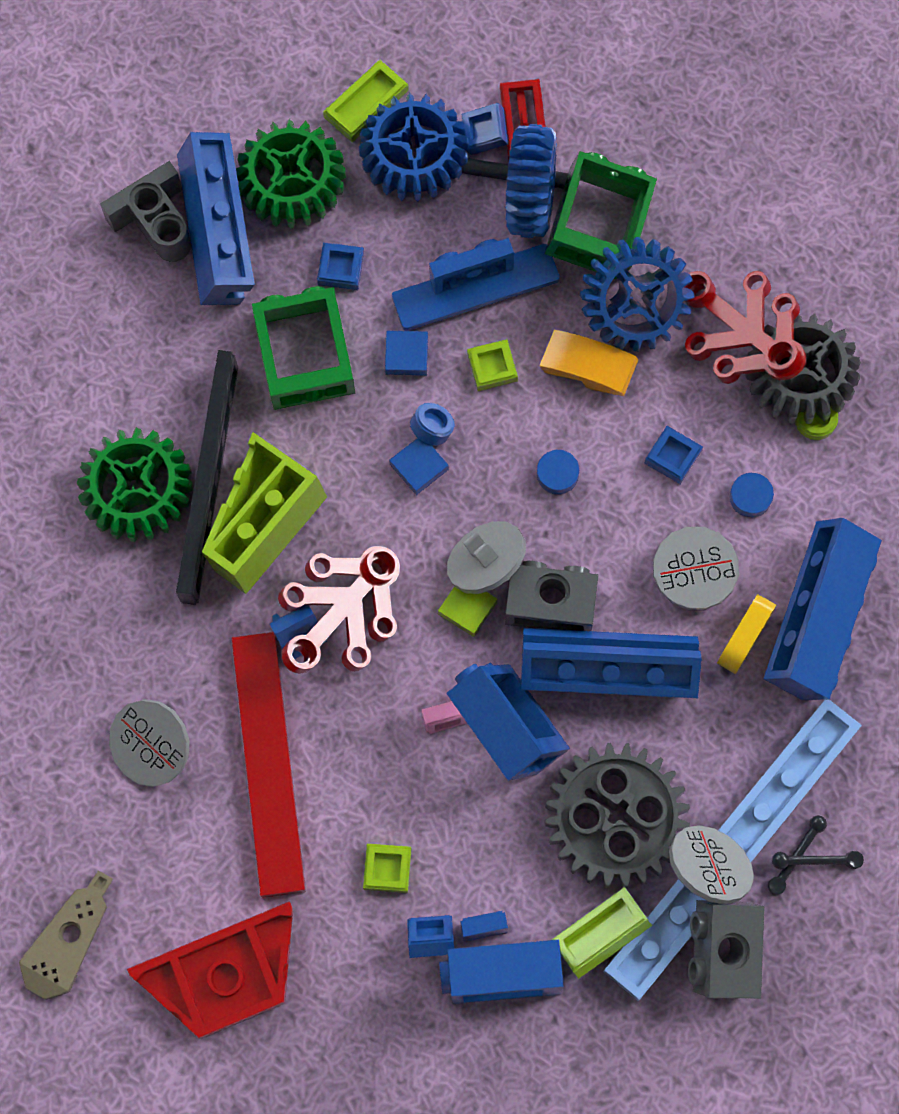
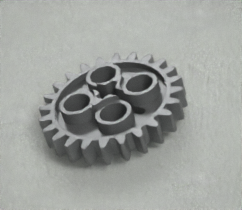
(591, 846)

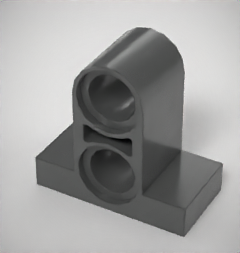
(154, 223)

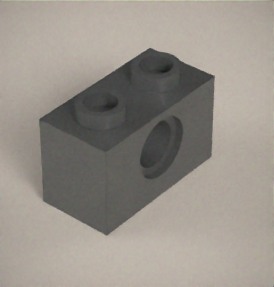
(529, 610)
(741, 970)

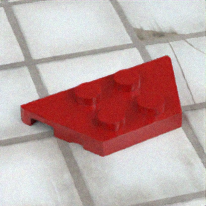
(224, 973)

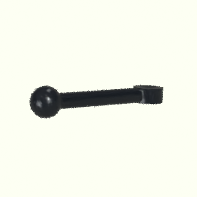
(817, 825)
(852, 860)

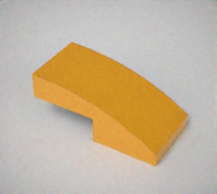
(589, 361)

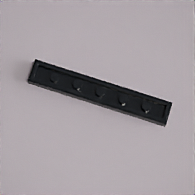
(207, 477)

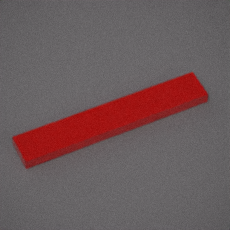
(268, 765)

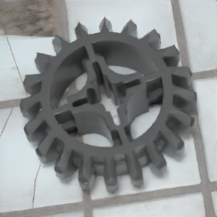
(820, 391)

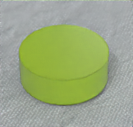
(818, 428)

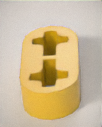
(746, 634)

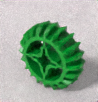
(272, 154)
(153, 456)

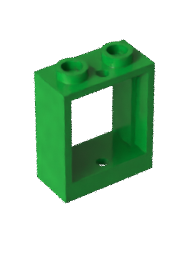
(598, 171)
(312, 385)

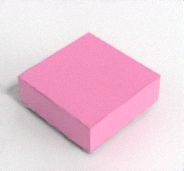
(442, 717)

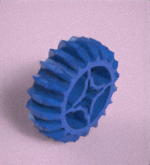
(448, 143)
(531, 181)
(650, 285)

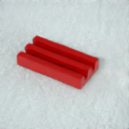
(519, 87)

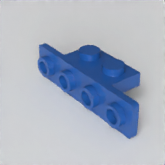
(473, 281)

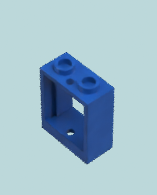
(507, 720)
(502, 972)

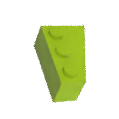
(262, 514)

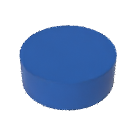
(432, 424)
(558, 472)
(751, 495)

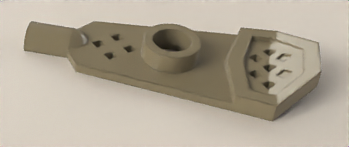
(57, 953)

